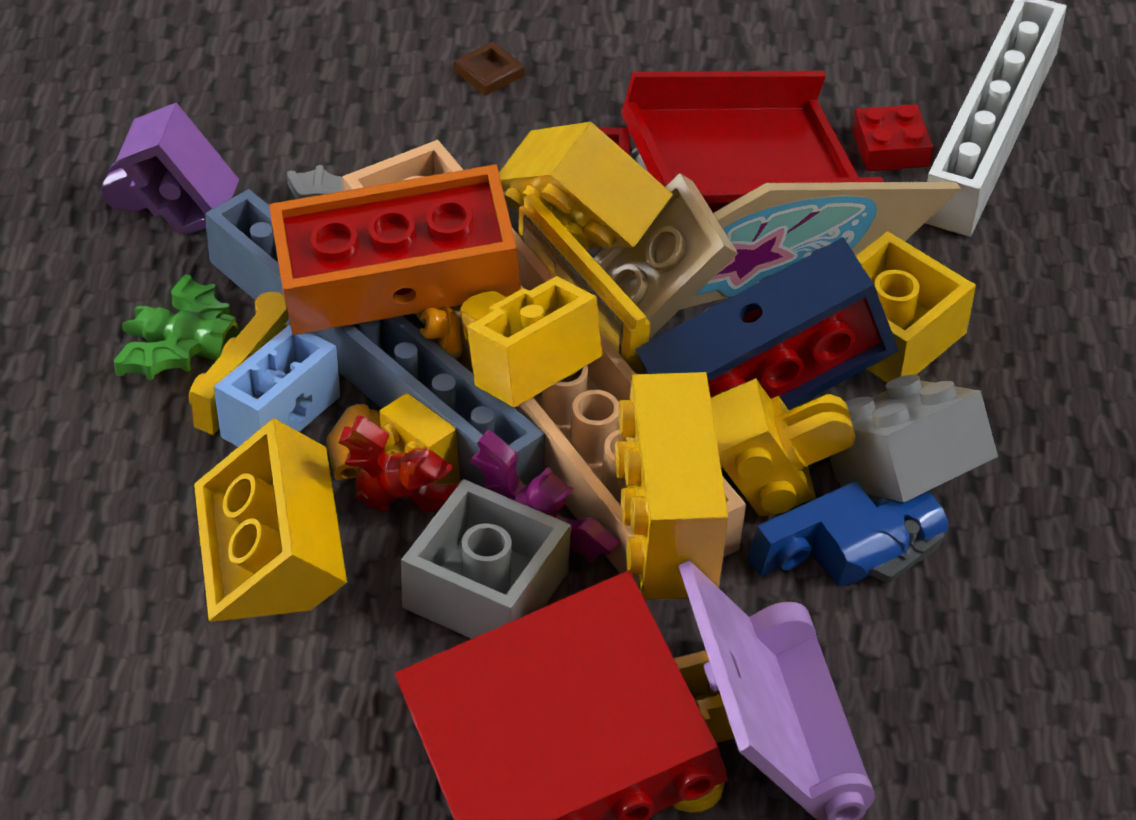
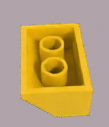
(269, 527)

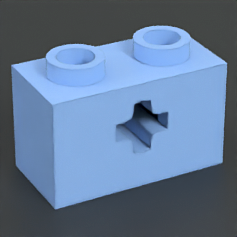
(283, 380)

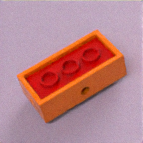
(394, 248)

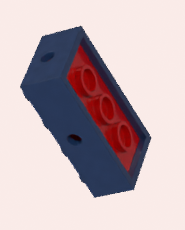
(787, 331)

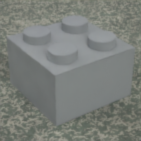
(914, 438)
(484, 562)

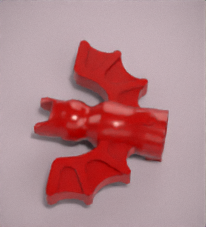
(393, 477)

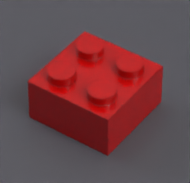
(892, 137)

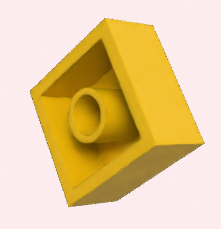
(417, 426)

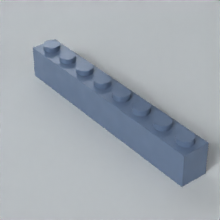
(379, 355)

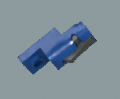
(851, 535)

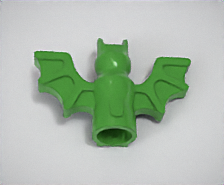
(173, 338)

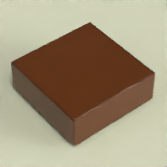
(489, 68)

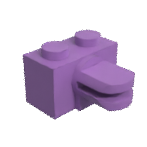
(169, 171)

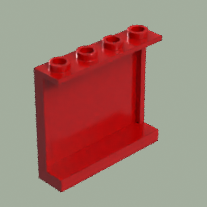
(735, 130)
(564, 715)

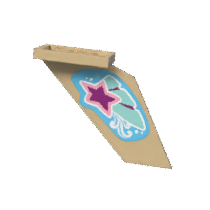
(709, 256)

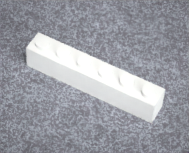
(996, 111)

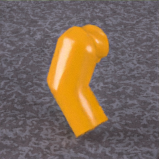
(338, 452)

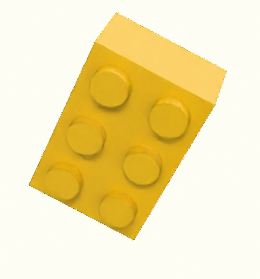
(585, 184)
(672, 481)

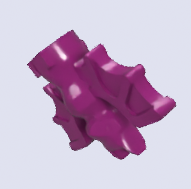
(544, 493)

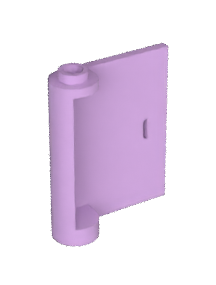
(781, 699)

